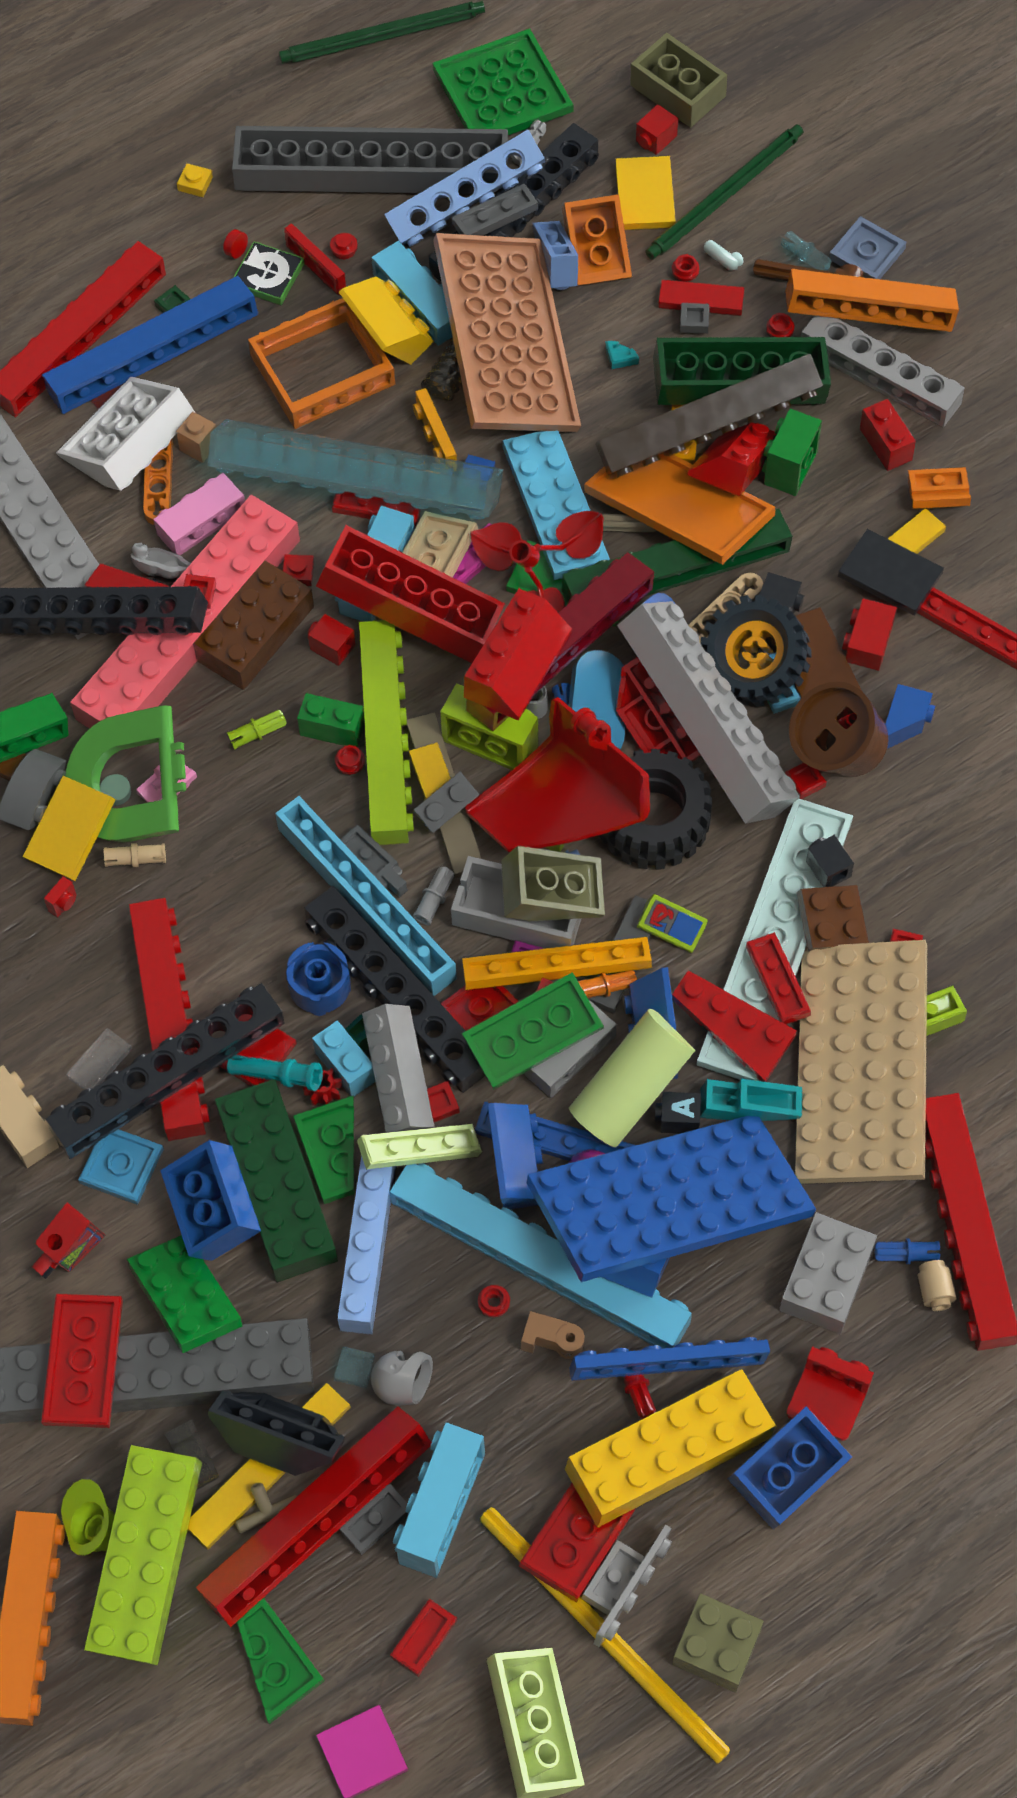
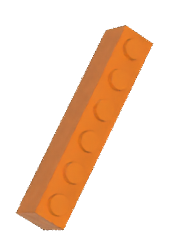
(871, 300)
(25, 1613)

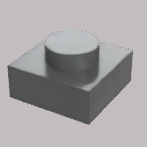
(694, 318)

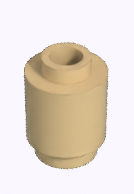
(936, 1285)

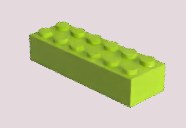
(143, 1555)

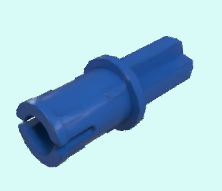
(906, 1251)

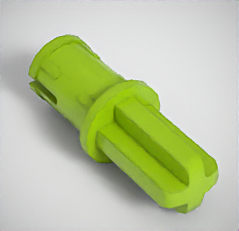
(257, 728)

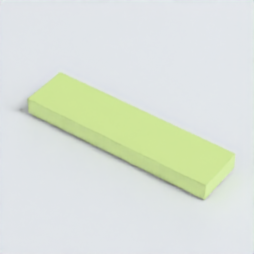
(419, 1146)

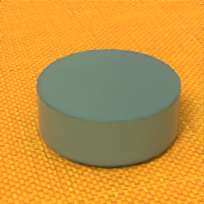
(116, 787)

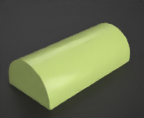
(631, 1079)
(535, 1723)

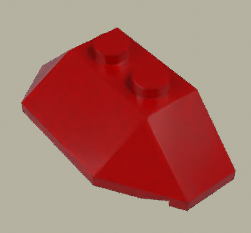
(649, 715)

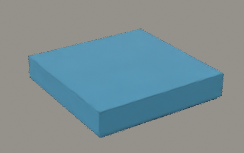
(121, 1165)

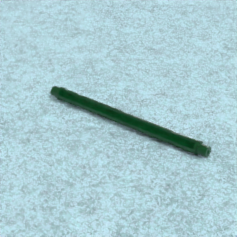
(381, 32)
(724, 191)

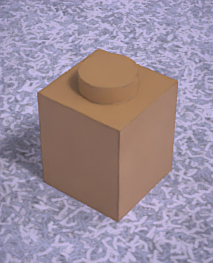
(195, 436)

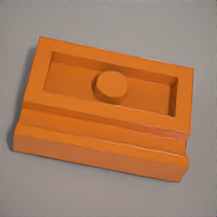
(939, 487)

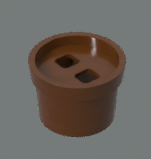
(855, 748)

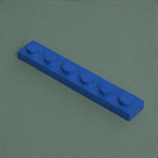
(662, 1360)

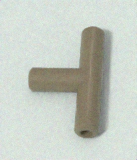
(266, 1510)

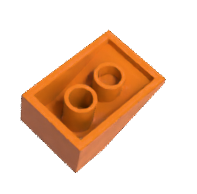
(599, 239)

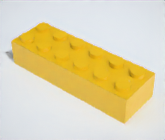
(669, 1447)

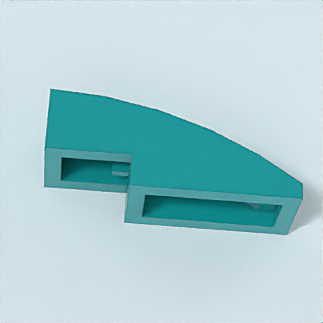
(750, 1098)

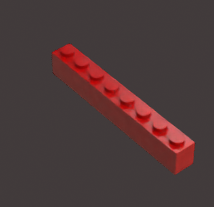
(79, 325)
(166, 1007)
(968, 1225)
(314, 1516)

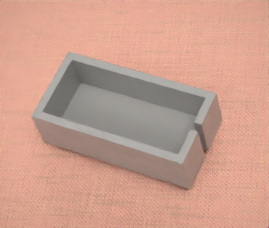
(485, 910)

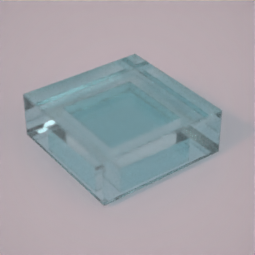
(354, 1367)

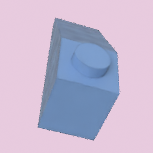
(558, 253)

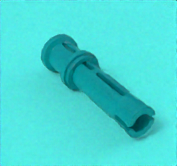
(287, 1072)

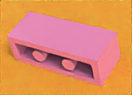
(198, 514)

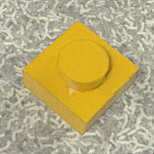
(194, 180)

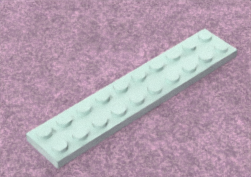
(776, 912)

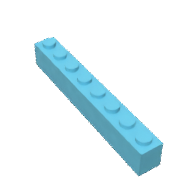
(366, 895)

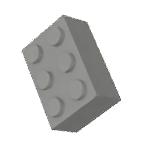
(828, 1273)

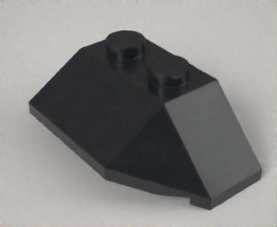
(275, 1431)

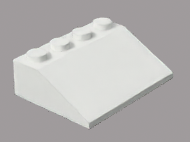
(127, 432)

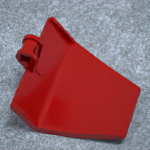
(565, 788)

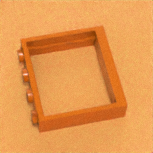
(337, 395)

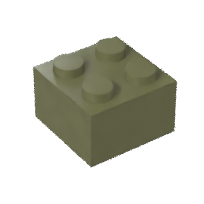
(717, 1643)

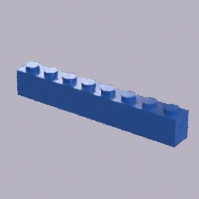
(150, 344)

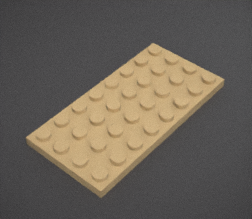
(863, 1063)

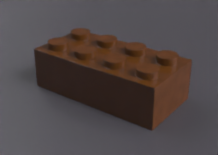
(254, 625)

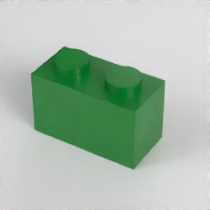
(331, 720)

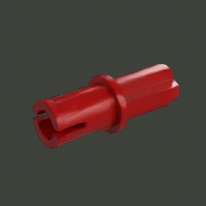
(637, 1387)

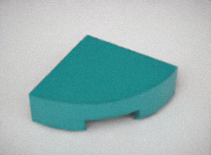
(620, 355)

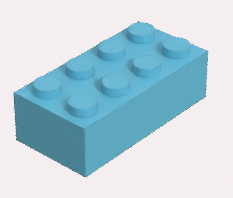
(440, 1499)

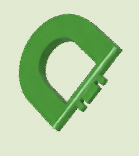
(126, 732)

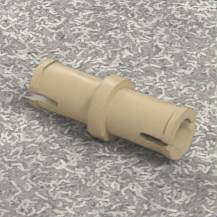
(134, 855)

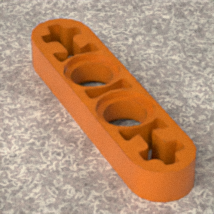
(155, 476)

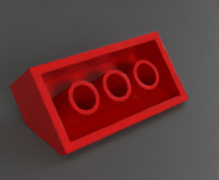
(516, 655)

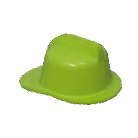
(86, 1518)

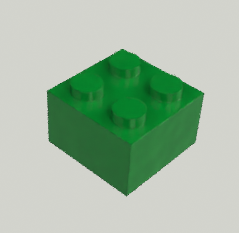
(791, 451)

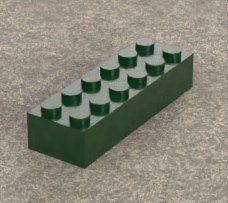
(704, 365)
(276, 1180)

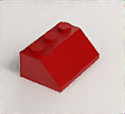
(734, 458)

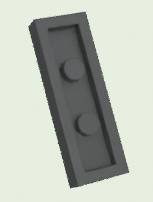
(496, 212)

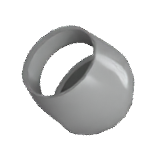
(394, 1378)

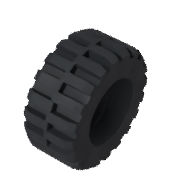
(679, 837)

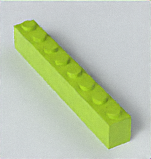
(384, 733)

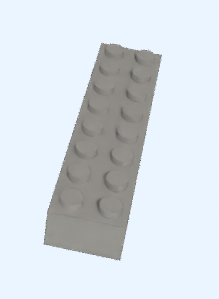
(709, 711)

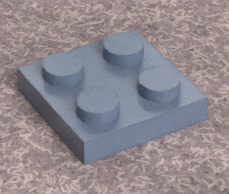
(868, 248)

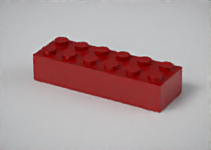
(409, 594)

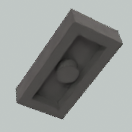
(446, 802)
(375, 1519)

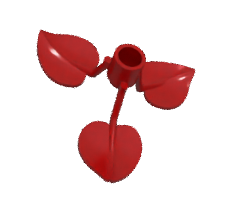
(502, 544)

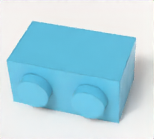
(347, 1059)

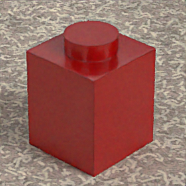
(656, 129)
(331, 639)

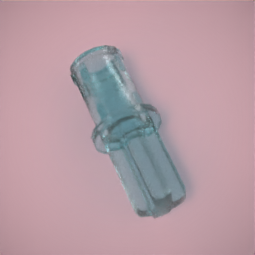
(806, 252)

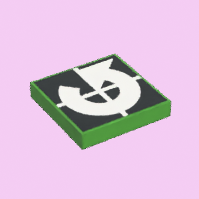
(269, 272)

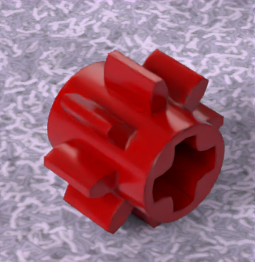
(325, 1094)

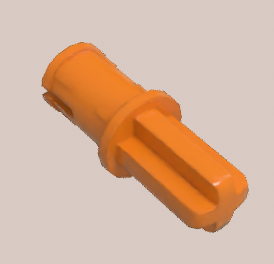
(606, 984)

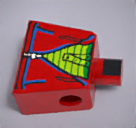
(66, 1241)

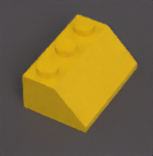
(388, 318)

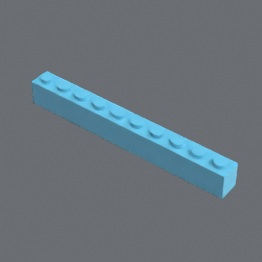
(534, 1255)

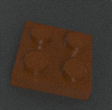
(832, 916)

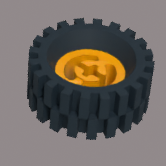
(749, 627)

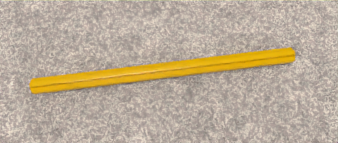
(617, 1648)

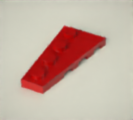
(745, 1030)

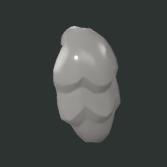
(158, 561)

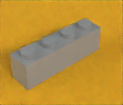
(397, 1068)

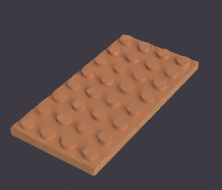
(506, 333)

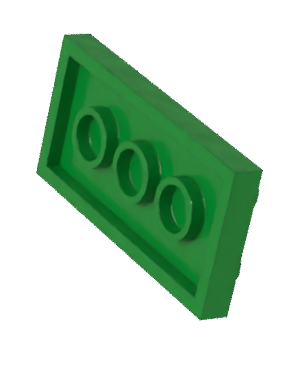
(533, 1030)
(184, 1294)

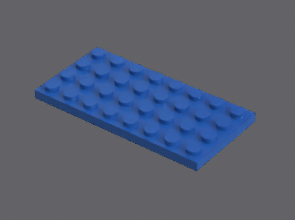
(669, 1197)

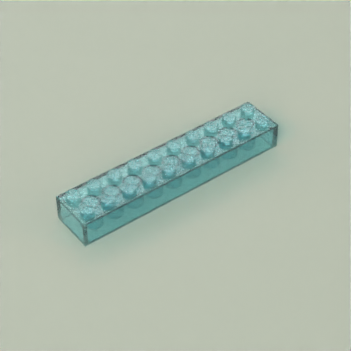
(355, 468)

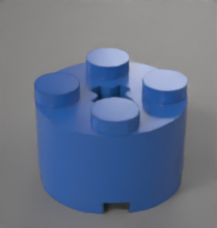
(318, 978)

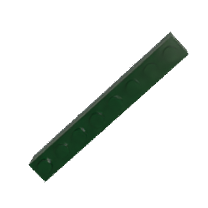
(678, 564)

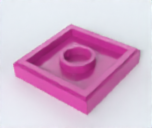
(362, 1752)

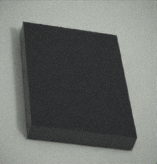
(890, 572)

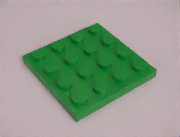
(503, 84)

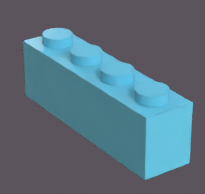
(416, 287)
(392, 529)

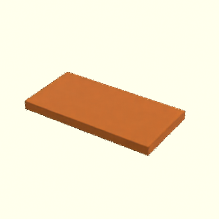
(683, 506)

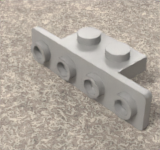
(618, 1579)

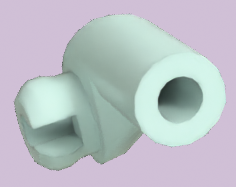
(726, 259)

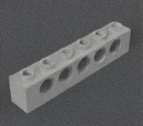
(887, 370)

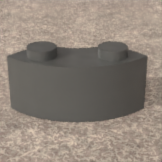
(31, 789)

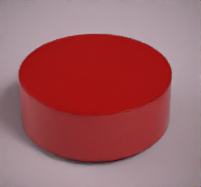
(235, 243)

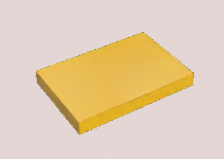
(645, 192)
(69, 828)

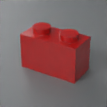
(887, 434)
(870, 634)

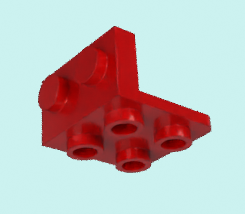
(831, 1391)

